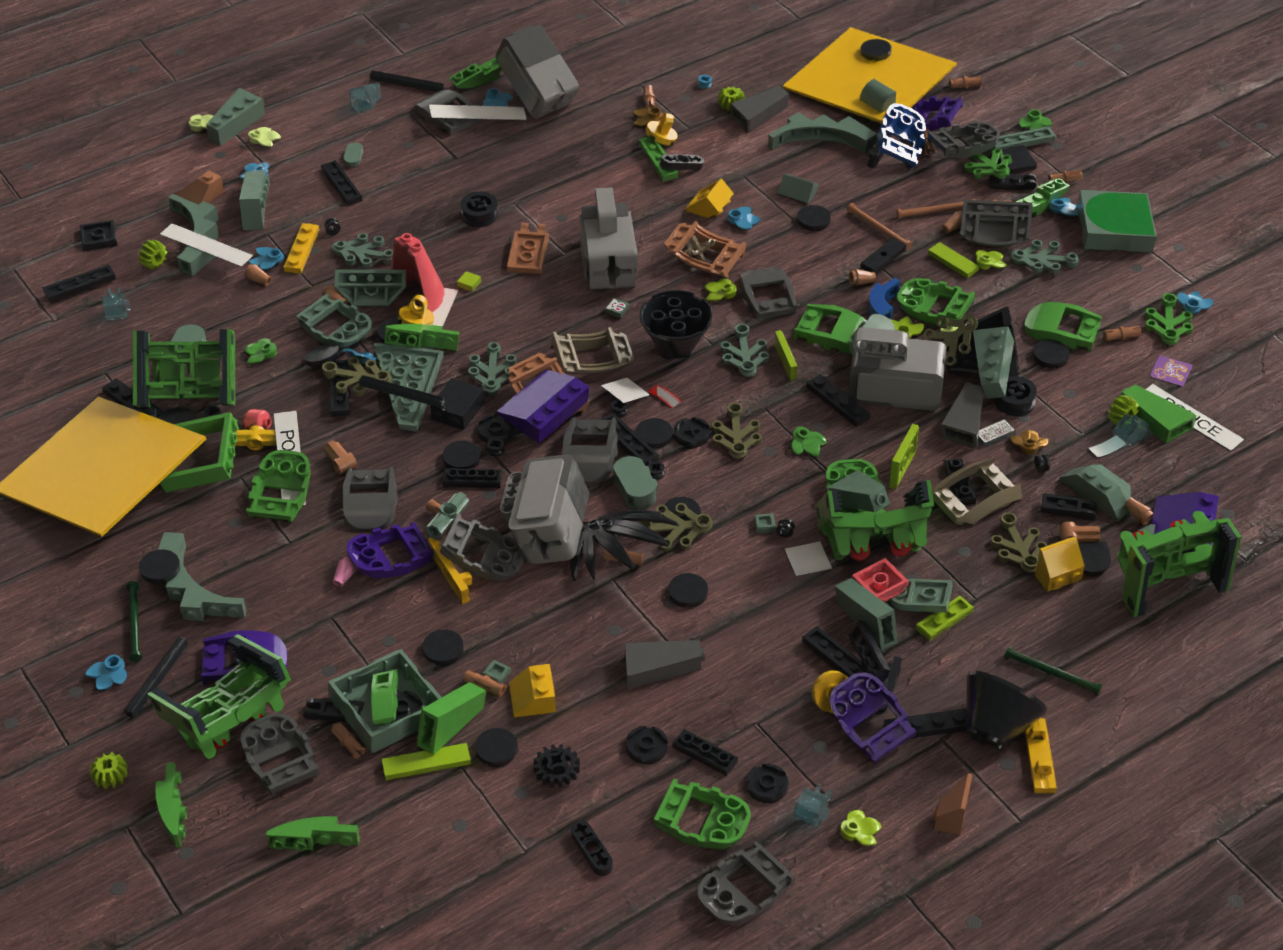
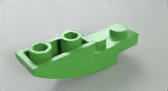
(477, 75)
(1045, 194)
(421, 335)
(384, 697)
(170, 804)
(305, 832)

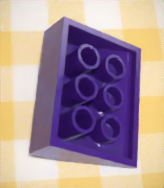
(545, 404)
(1182, 507)

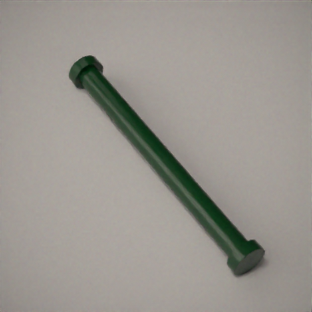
(1010, 653)
(135, 655)

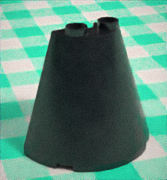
(969, 362)

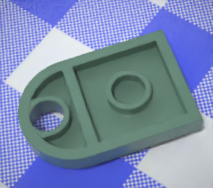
(924, 596)

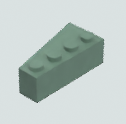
(235, 116)
(253, 200)
(994, 356)

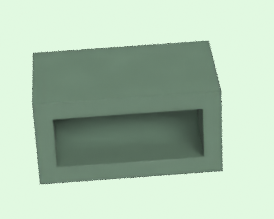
(878, 95)
(797, 188)

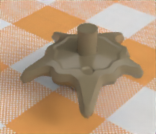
(698, 249)

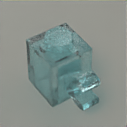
(115, 305)
(812, 806)

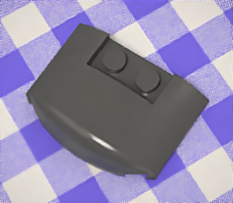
(996, 222)

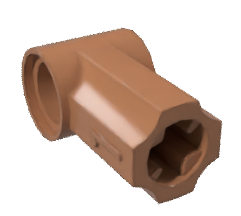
(340, 458)
(1082, 533)

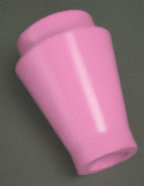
(343, 572)

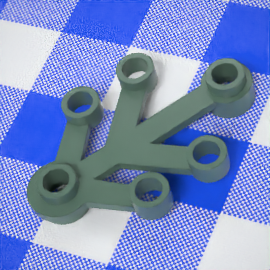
(343, 248)
(1024, 256)
(747, 367)
(491, 385)

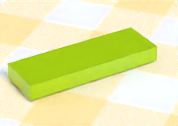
(953, 260)
(785, 355)
(940, 622)

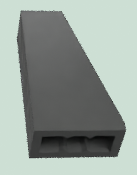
(759, 108)
(964, 417)
(661, 660)

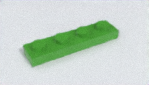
(654, 153)

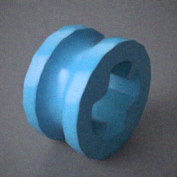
(704, 81)

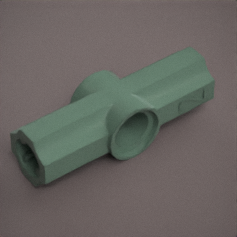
(447, 515)

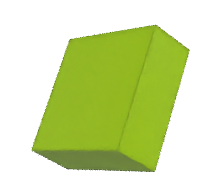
(469, 281)

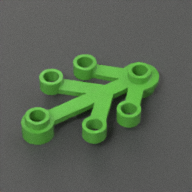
(1000, 170)
(1168, 335)

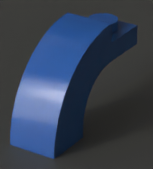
(880, 296)

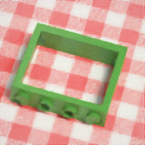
(213, 472)

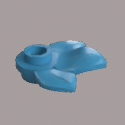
(495, 98)
(255, 167)
(1063, 206)
(742, 218)
(267, 257)
(1194, 302)
(363, 357)
(108, 672)

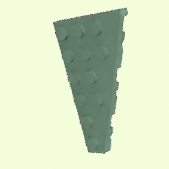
(413, 369)

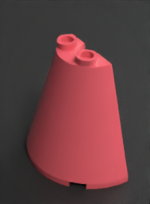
(412, 257)

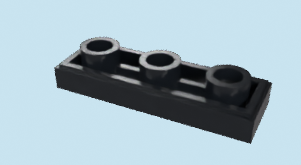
(883, 256)
(472, 478)
(962, 489)
(705, 752)

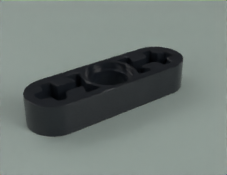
(681, 162)
(591, 857)

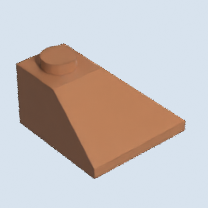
(204, 188)
(952, 807)

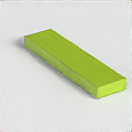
(426, 762)

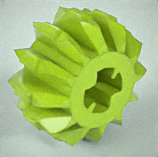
(728, 96)
(152, 254)
(1120, 406)
(108, 770)

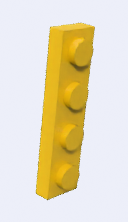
(301, 248)

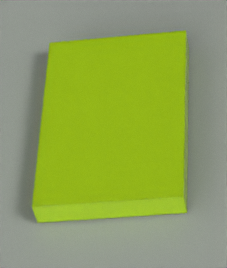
(904, 456)

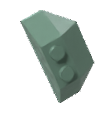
(370, 287)
(1100, 486)

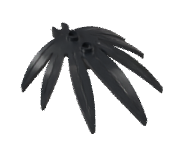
(608, 529)

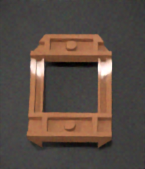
(728, 250)
(532, 367)

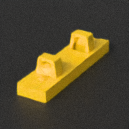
(457, 581)
(1040, 758)

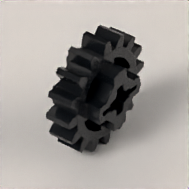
(556, 765)

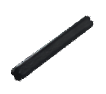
(406, 81)
(401, 391)
(156, 677)

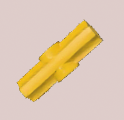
(256, 438)

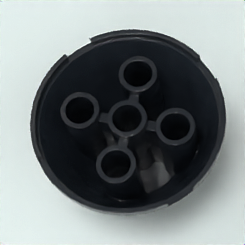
(676, 321)
(998, 709)

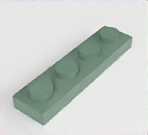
(1026, 138)

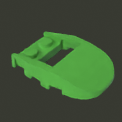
(920, 295)
(1045, 318)
(841, 334)
(843, 468)
(280, 471)
(723, 826)

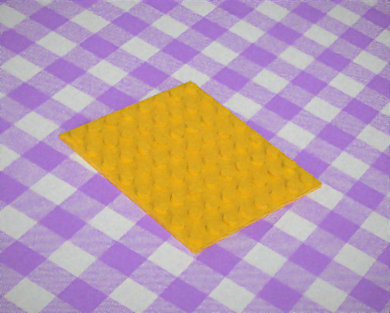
(842, 72)
(100, 465)

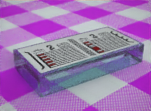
(995, 433)

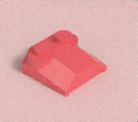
(882, 580)

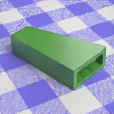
(1164, 417)
(448, 716)

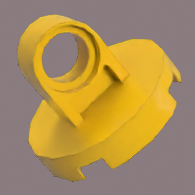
(662, 130)
(416, 314)
(823, 688)

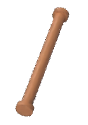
(853, 209)
(931, 209)

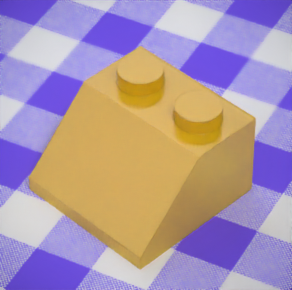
(710, 199)
(1060, 564)
(533, 691)

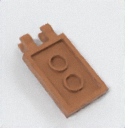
(528, 250)

